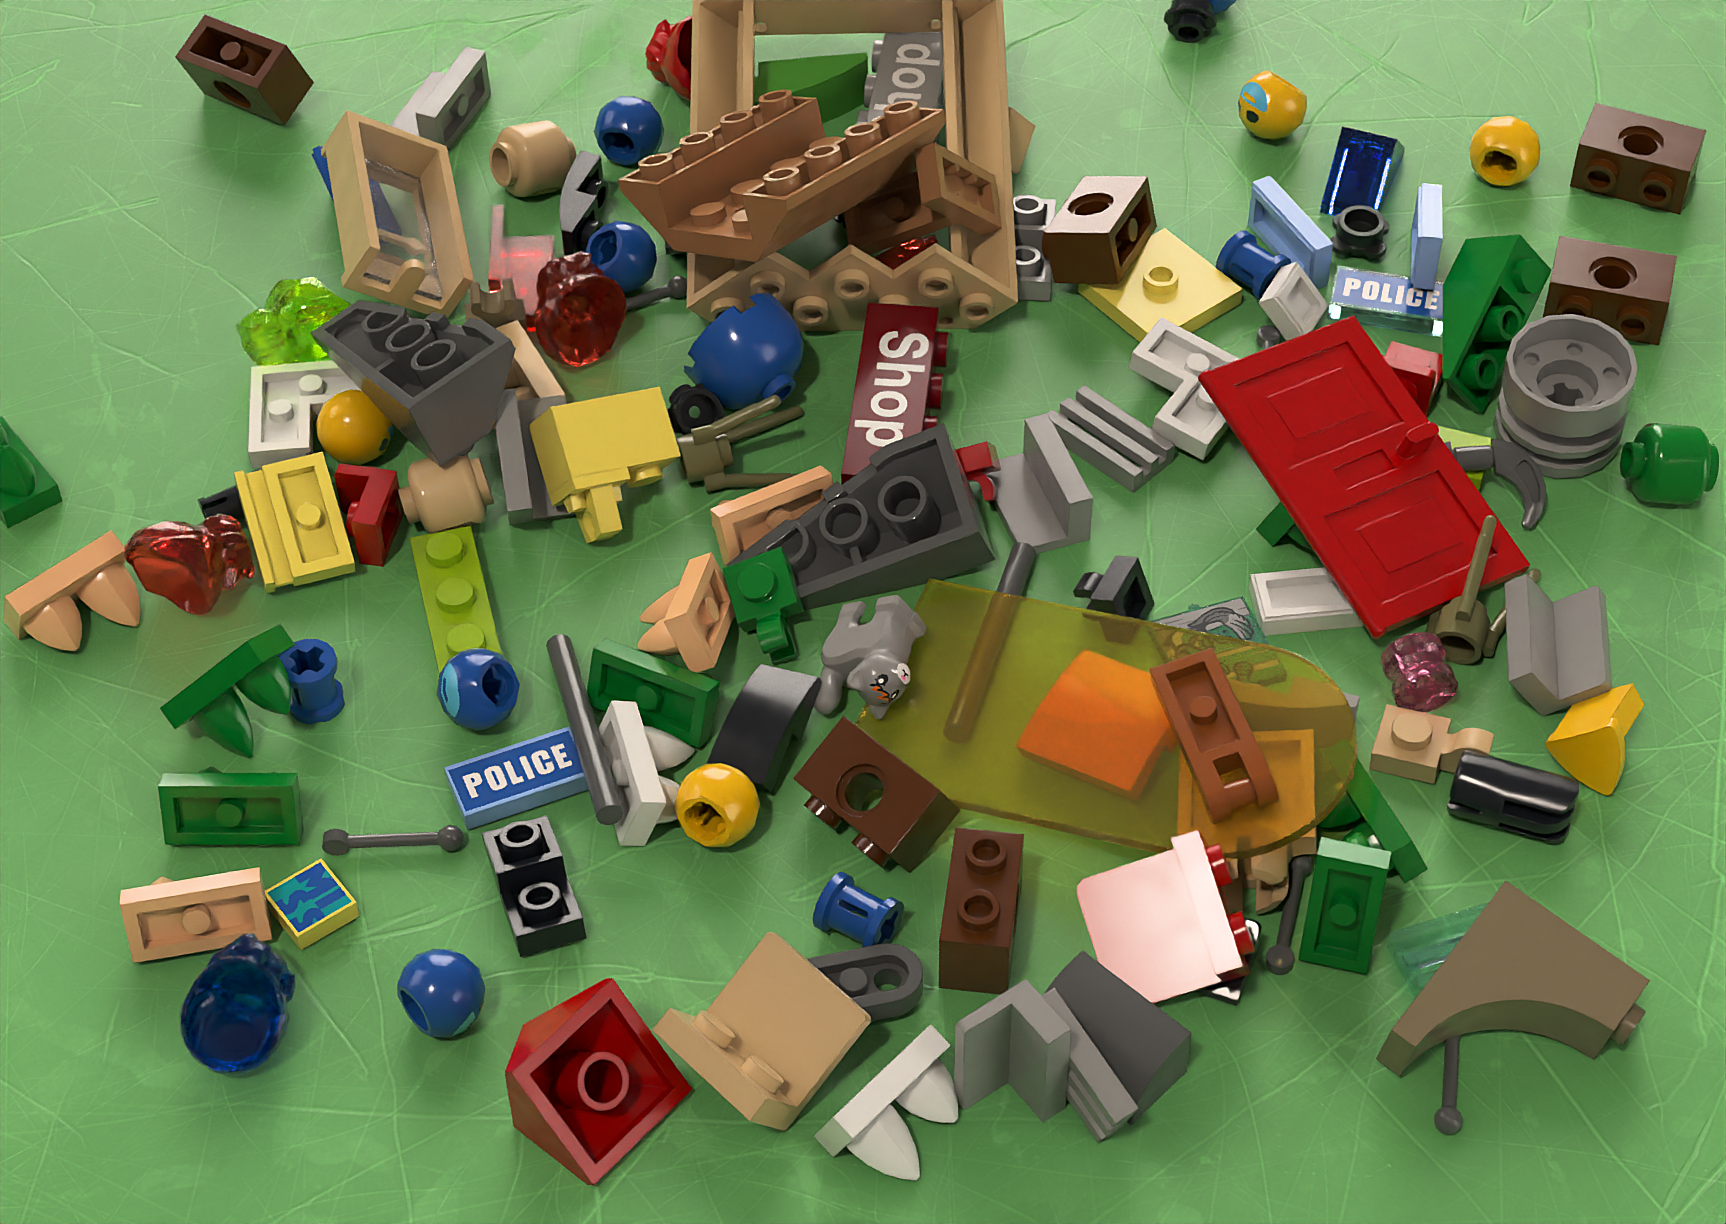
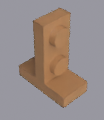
(932, 198)

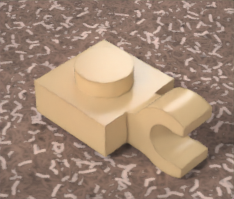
(1420, 744)

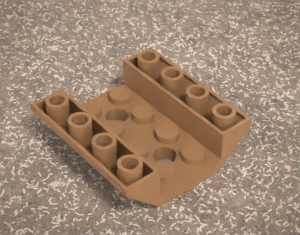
(773, 174)

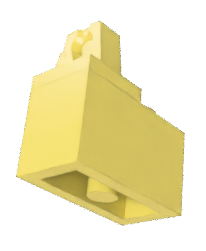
(597, 447)

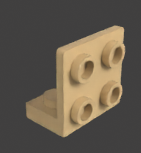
(768, 1034)

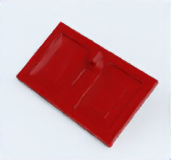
(1361, 473)

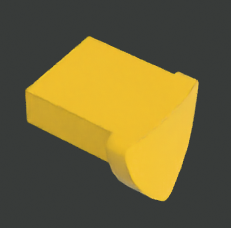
(1592, 736)

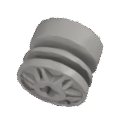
(1566, 393)

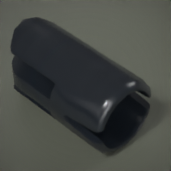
(1513, 796)

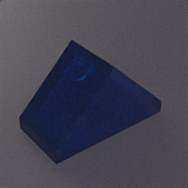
(1361, 171)

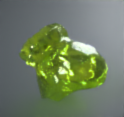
(284, 324)

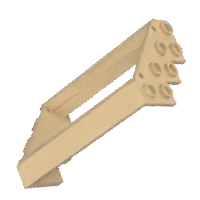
(978, 271)

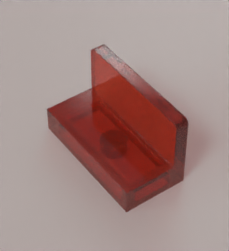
(518, 260)

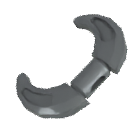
(1513, 466)

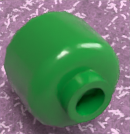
(1670, 464)

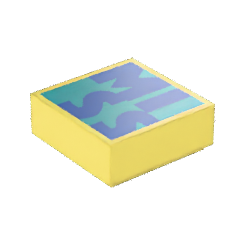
(311, 904)

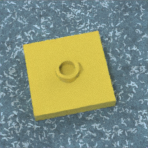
(1165, 283)

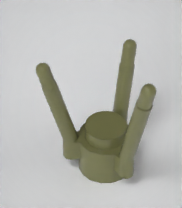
(708, 447)
(1464, 621)

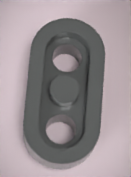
(866, 968)

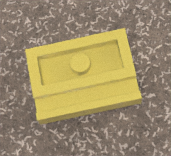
(294, 522)

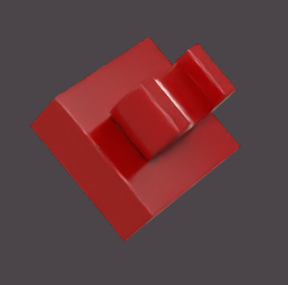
(978, 461)

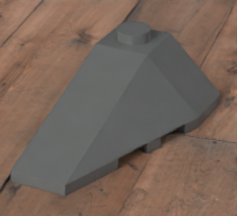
(423, 374)
(885, 526)

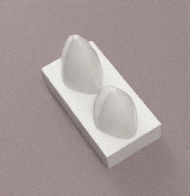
(634, 758)
(873, 1126)

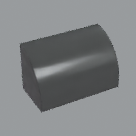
(1129, 1031)

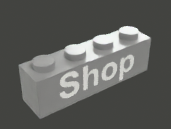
(905, 69)

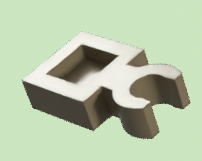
(496, 307)

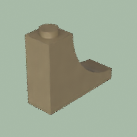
(1525, 974)

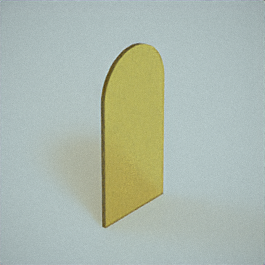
(1058, 723)

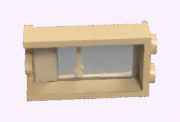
(397, 216)

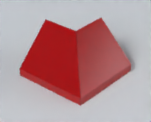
(590, 1081)

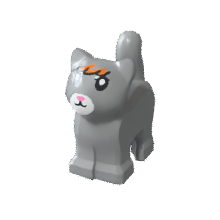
(869, 655)

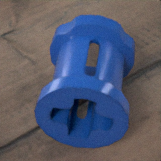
(1249, 262)
(314, 690)
(842, 897)

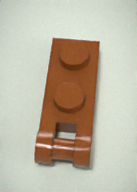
(1213, 734)

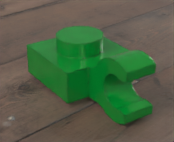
(763, 597)

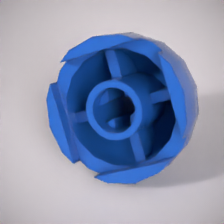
(748, 354)

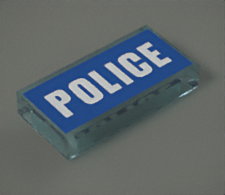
(1386, 301)

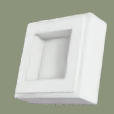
(1293, 302)

